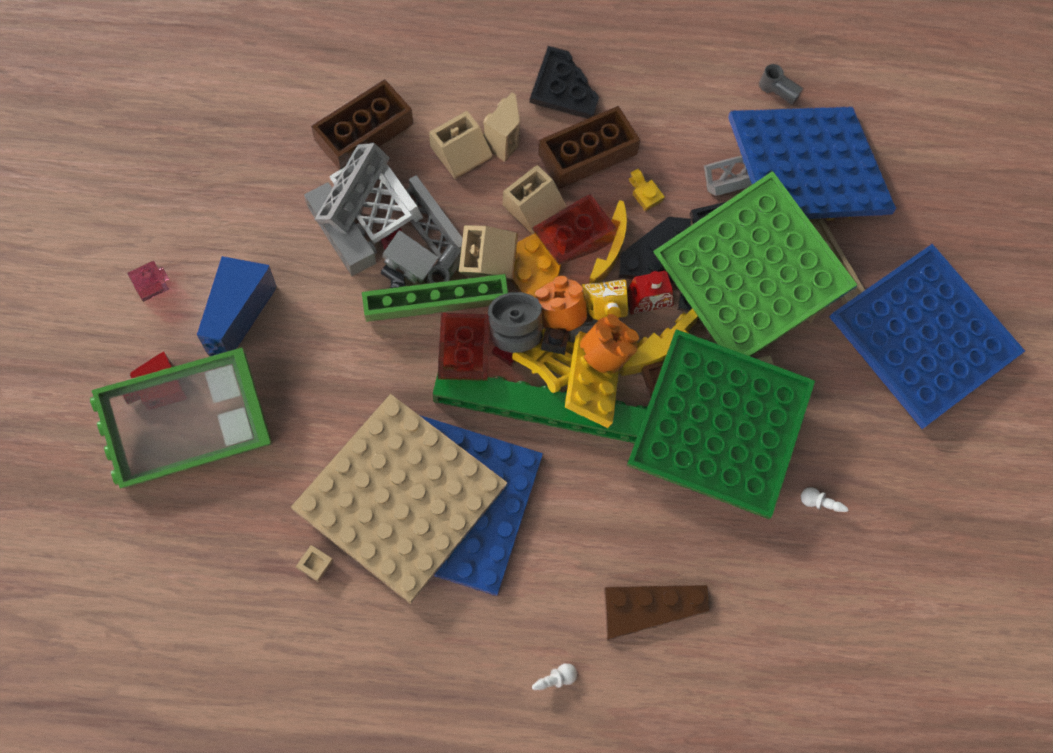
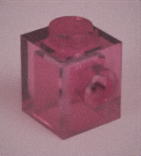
(149, 280)

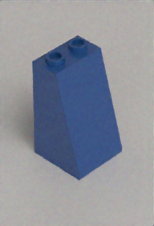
(234, 303)

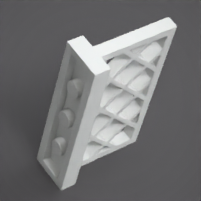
(398, 194)

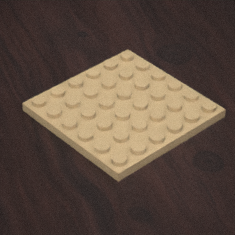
(399, 497)

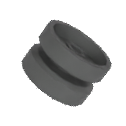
(515, 322)

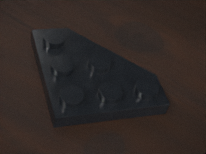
(563, 85)
(640, 258)

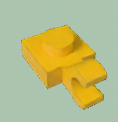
(645, 193)

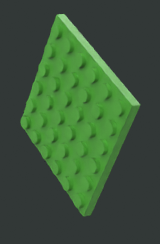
(754, 268)

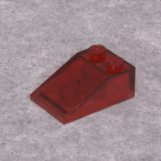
(576, 230)
(463, 346)

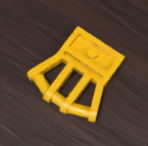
(541, 361)

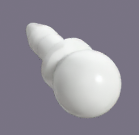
(812, 497)
(565, 674)

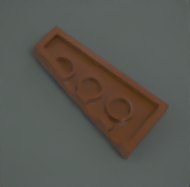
(646, 607)

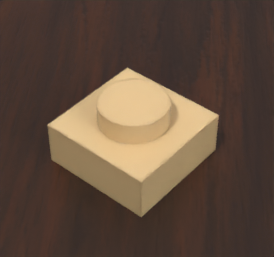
(314, 563)

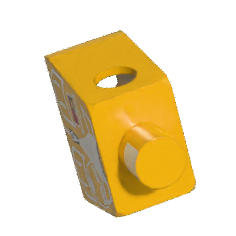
(606, 298)

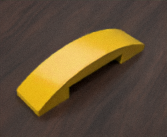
(603, 267)

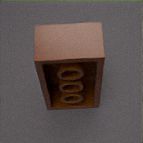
(367, 119)
(588, 147)

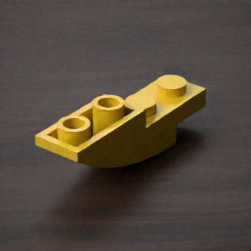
(655, 348)

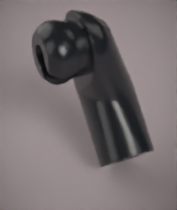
(396, 278)

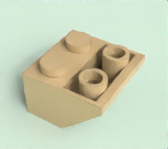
(503, 128)
(460, 144)
(533, 198)
(487, 252)

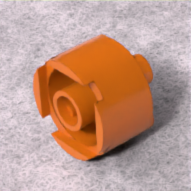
(562, 304)
(609, 344)

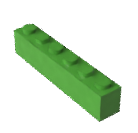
(433, 297)

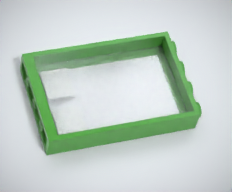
(180, 418)

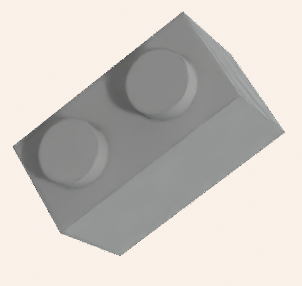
(409, 257)

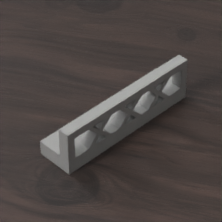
(726, 184)
(352, 190)
(436, 215)

